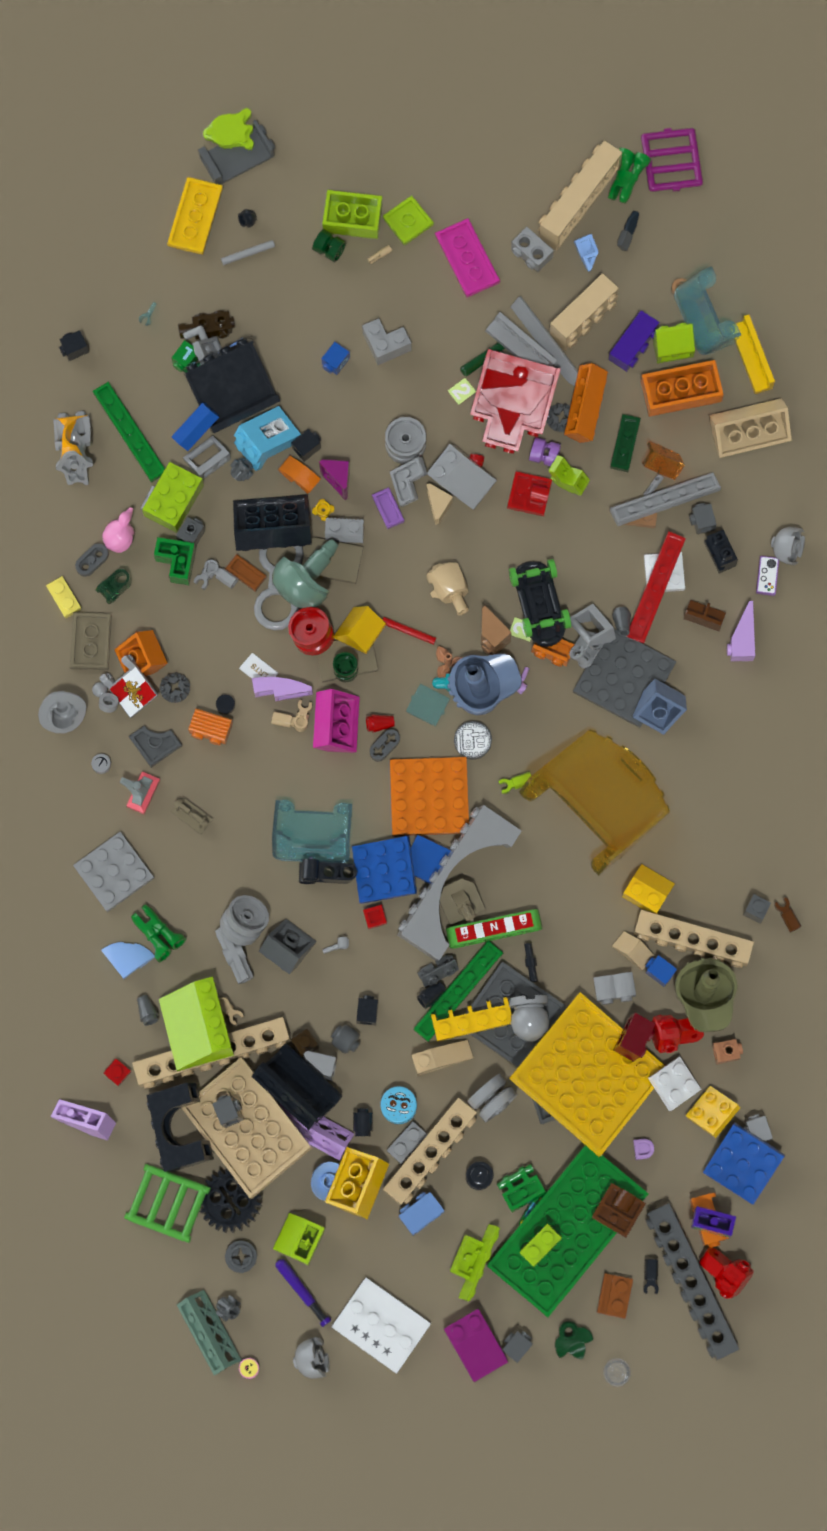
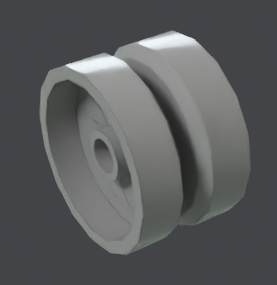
(405, 440)
(244, 920)
(494, 1100)

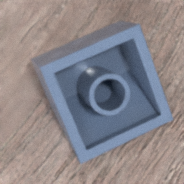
(660, 706)

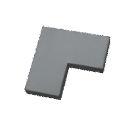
(404, 477)

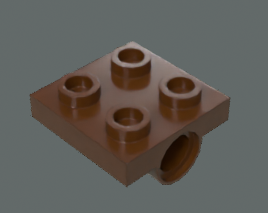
(618, 1210)

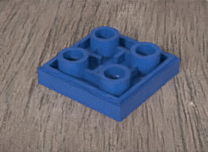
(426, 857)

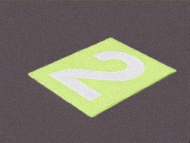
(461, 391)
(517, 629)

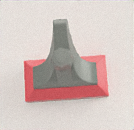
(141, 791)

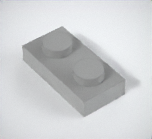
(406, 1142)

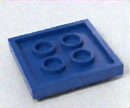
(384, 870)
(743, 1163)

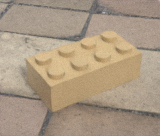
(584, 312)

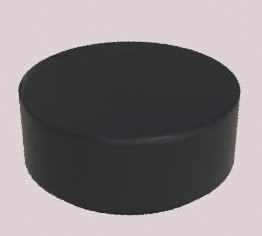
(225, 704)

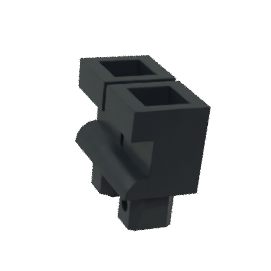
(721, 551)

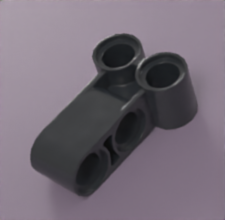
(313, 871)

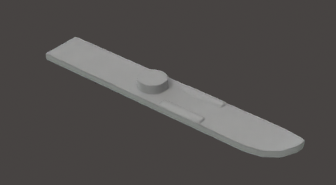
(544, 339)

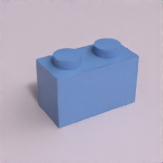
(421, 1213)

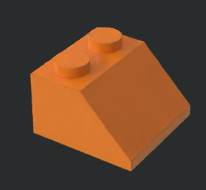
(145, 651)

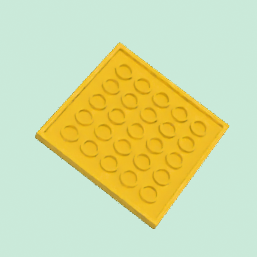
(582, 1078)

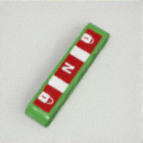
(494, 929)

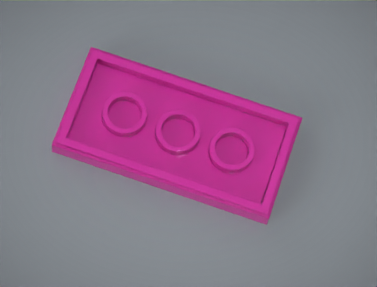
(467, 258)

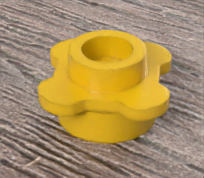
(322, 504)

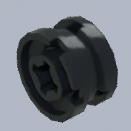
(479, 1176)

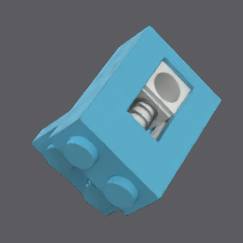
(265, 436)

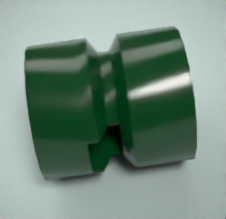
(324, 241)
(345, 667)

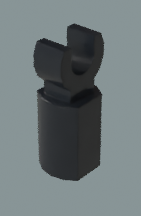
(651, 1275)

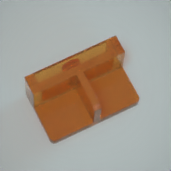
(663, 461)

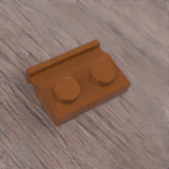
(614, 1296)

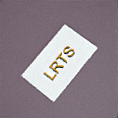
(255, 668)

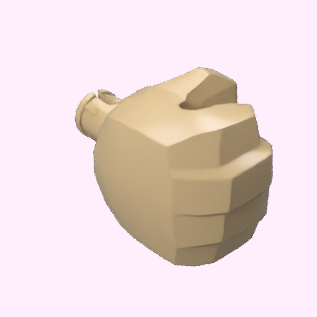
(449, 585)

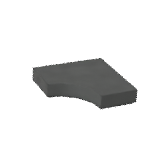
(154, 746)

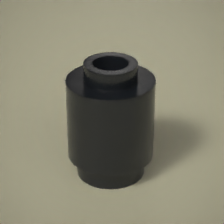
(362, 1122)

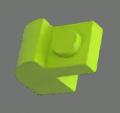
(567, 477)

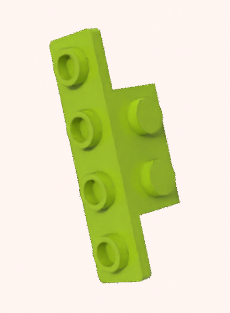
(472, 1259)

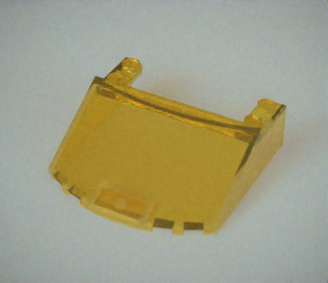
(606, 790)

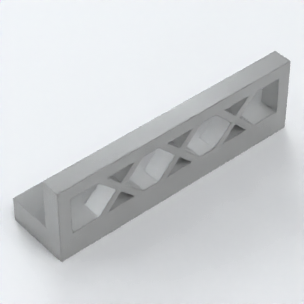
(517, 341)

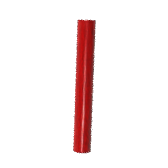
(410, 631)

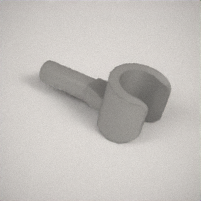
(343, 943)

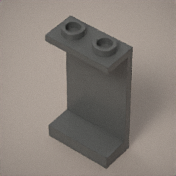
(230, 162)

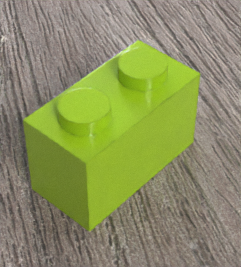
(540, 1245)

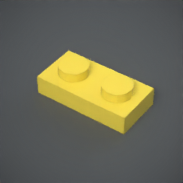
(63, 597)

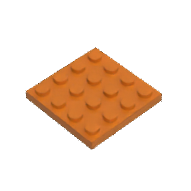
(429, 796)

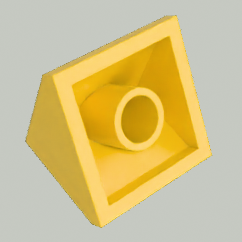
(360, 629)

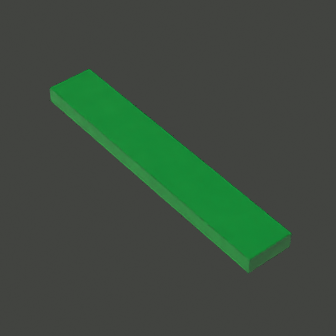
(129, 431)
(459, 989)

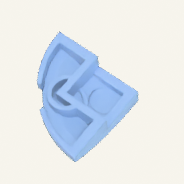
(127, 957)

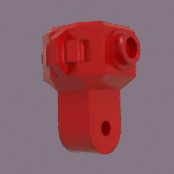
(672, 1032)
(729, 1275)

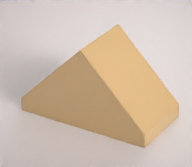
(439, 502)
(633, 950)

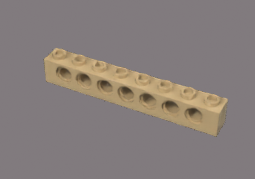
(277, 1027)

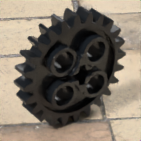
(216, 1210)

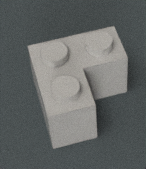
(383, 345)

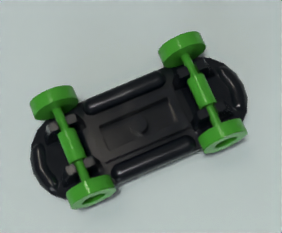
(539, 602)

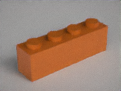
(586, 403)

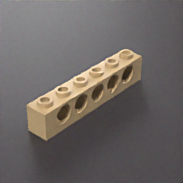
(742, 946)
(457, 1110)

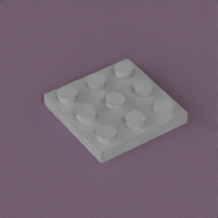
(113, 871)

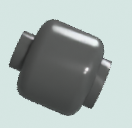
(345, 1039)

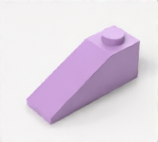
(743, 641)
(84, 1119)

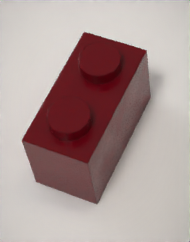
(634, 1037)

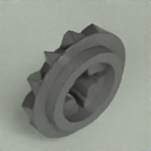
(553, 420)
(175, 696)
(234, 1249)

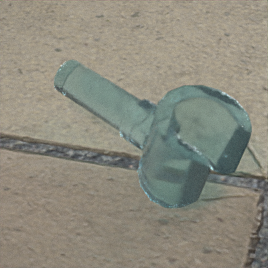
(148, 314)

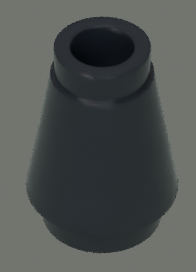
(430, 995)

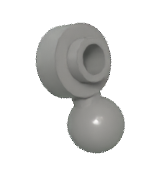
(100, 690)

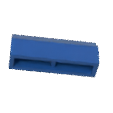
(195, 426)

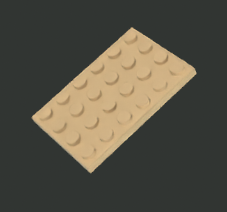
(259, 1145)

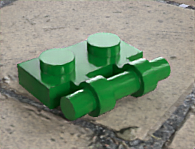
(524, 1193)

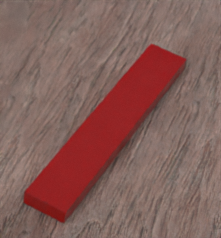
(656, 587)

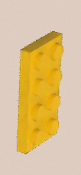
(195, 215)

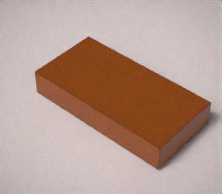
(246, 573)

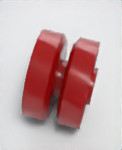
(311, 631)

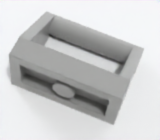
(213, 463)
(592, 614)
(323, 1064)

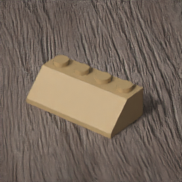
(751, 427)

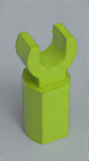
(515, 782)

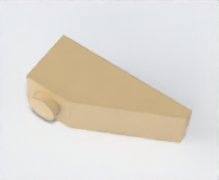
(441, 1057)

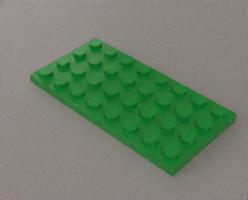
(569, 1212)

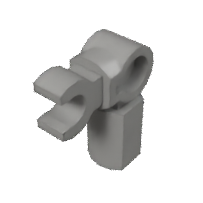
(211, 569)

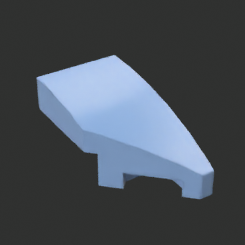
(587, 250)

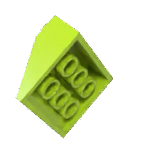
(196, 1024)

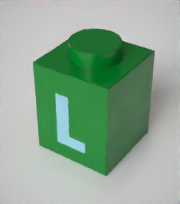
(184, 356)

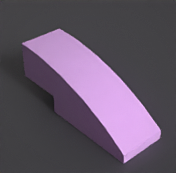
(280, 687)

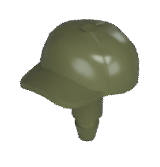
(707, 994)

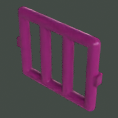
(692, 148)

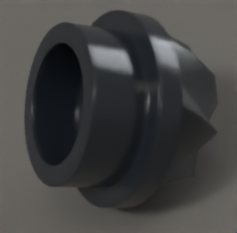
(247, 218)

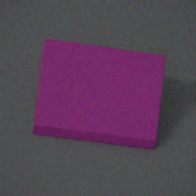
(337, 475)

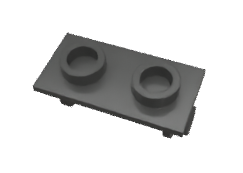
(446, 967)

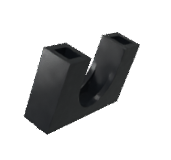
(162, 1109)

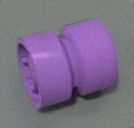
(538, 450)

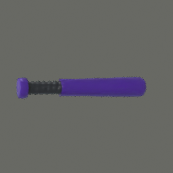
(291, 1277)

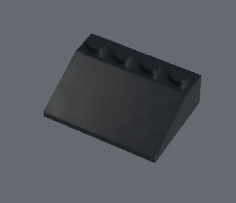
(271, 522)

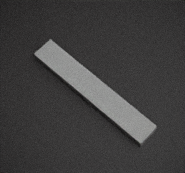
(665, 499)

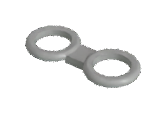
(273, 591)

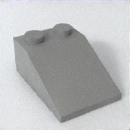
(461, 476)

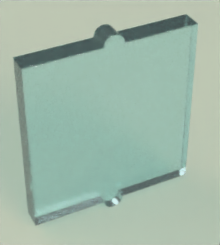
(427, 705)

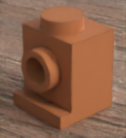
(721, 1055)

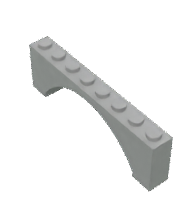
(423, 925)

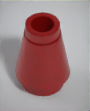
(379, 722)

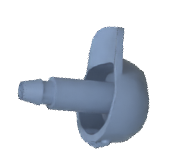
(483, 682)

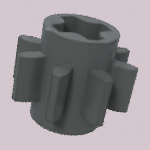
(241, 469)
(228, 1308)

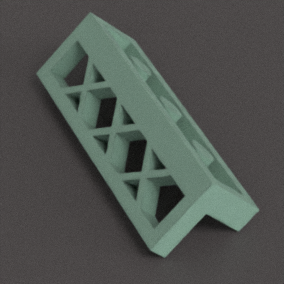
(205, 1333)

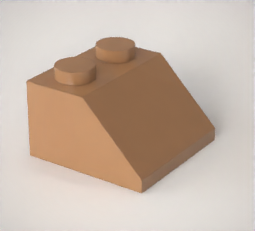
(494, 633)

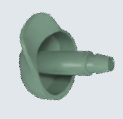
(298, 583)

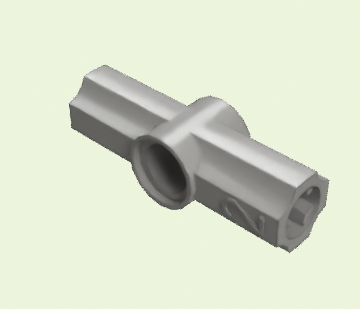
(235, 958)

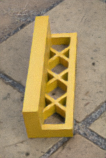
(754, 357)

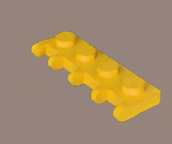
(472, 1022)

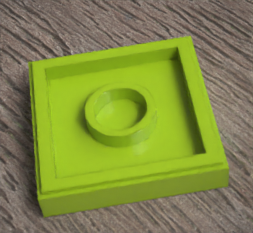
(408, 220)

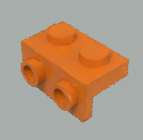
(557, 653)

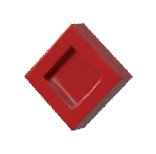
(374, 917)
(117, 1072)

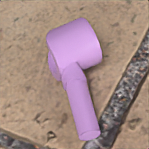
(523, 676)

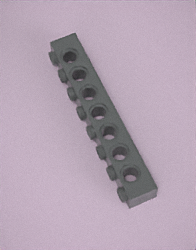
(666, 1215)

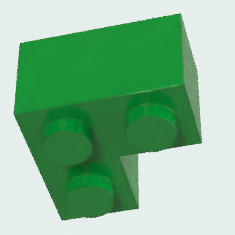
(179, 555)

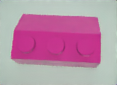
(336, 721)

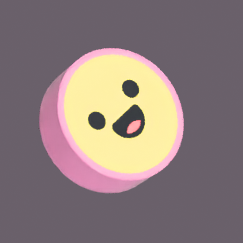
(249, 1368)

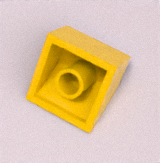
(648, 890)

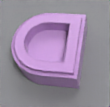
(643, 1149)

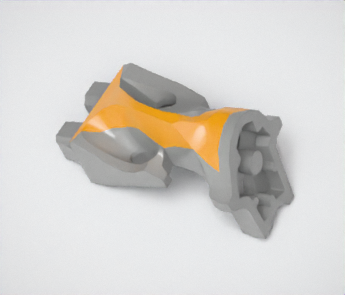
(73, 446)

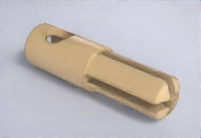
(381, 253)

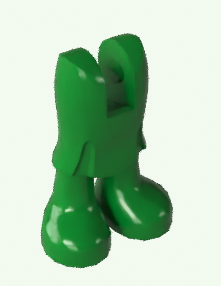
(626, 179)
(154, 929)

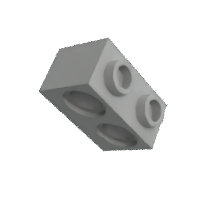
(535, 247)

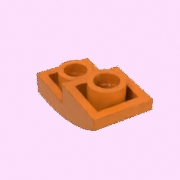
(299, 473)

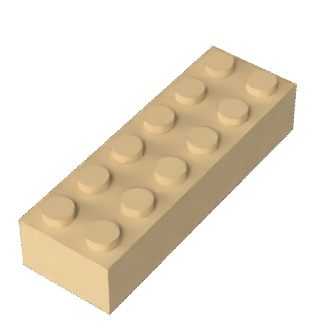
(579, 195)

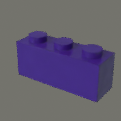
(634, 341)

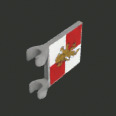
(131, 689)

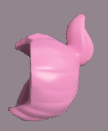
(119, 533)

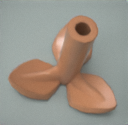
(446, 658)

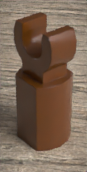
(788, 916)

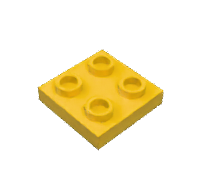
(712, 1111)

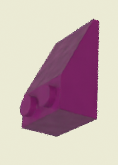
(475, 1345)

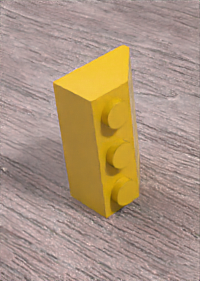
(357, 1183)

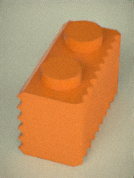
(210, 727)

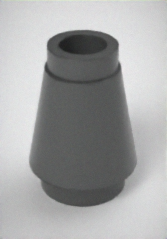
(621, 618)
(147, 1011)

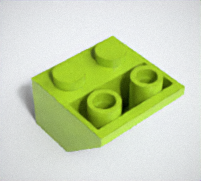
(674, 343)
(299, 1239)

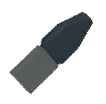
(626, 236)

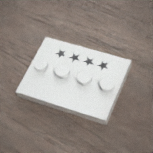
(381, 1325)

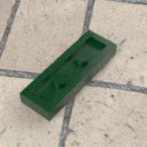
(625, 443)

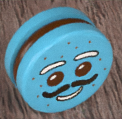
(398, 1105)

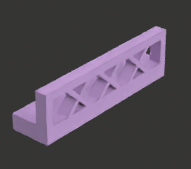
(324, 1139)

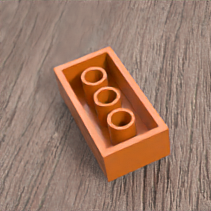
(682, 388)

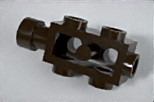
(212, 326)

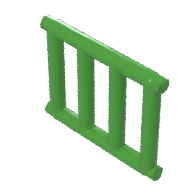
(184, 1185)

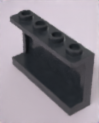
(297, 1086)

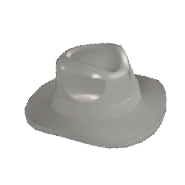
(62, 712)

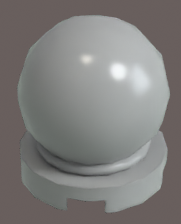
(529, 1018)

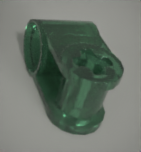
(113, 586)

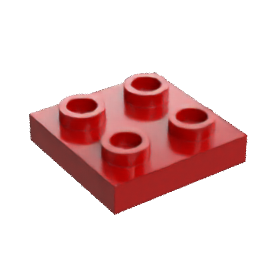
(529, 493)

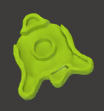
(231, 130)

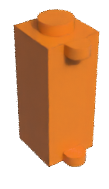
(706, 1202)

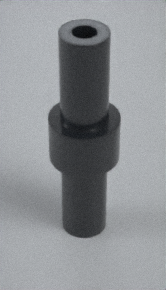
(530, 962)

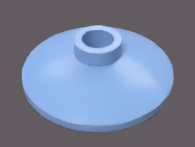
(324, 1170)

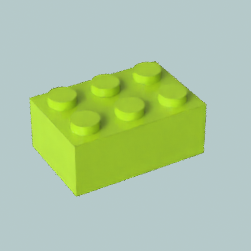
(352, 214)
(173, 497)

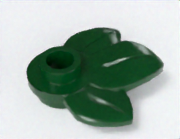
(574, 1343)

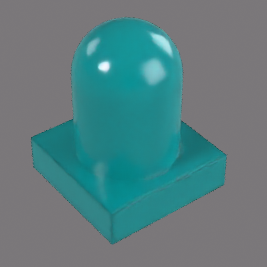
(441, 683)

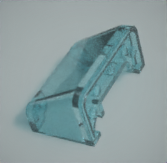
(697, 309)
(311, 833)

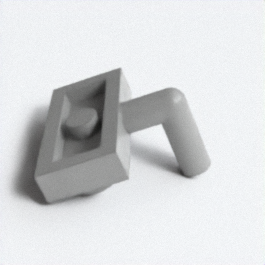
(205, 345)

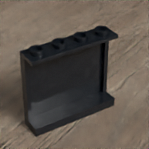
(231, 383)

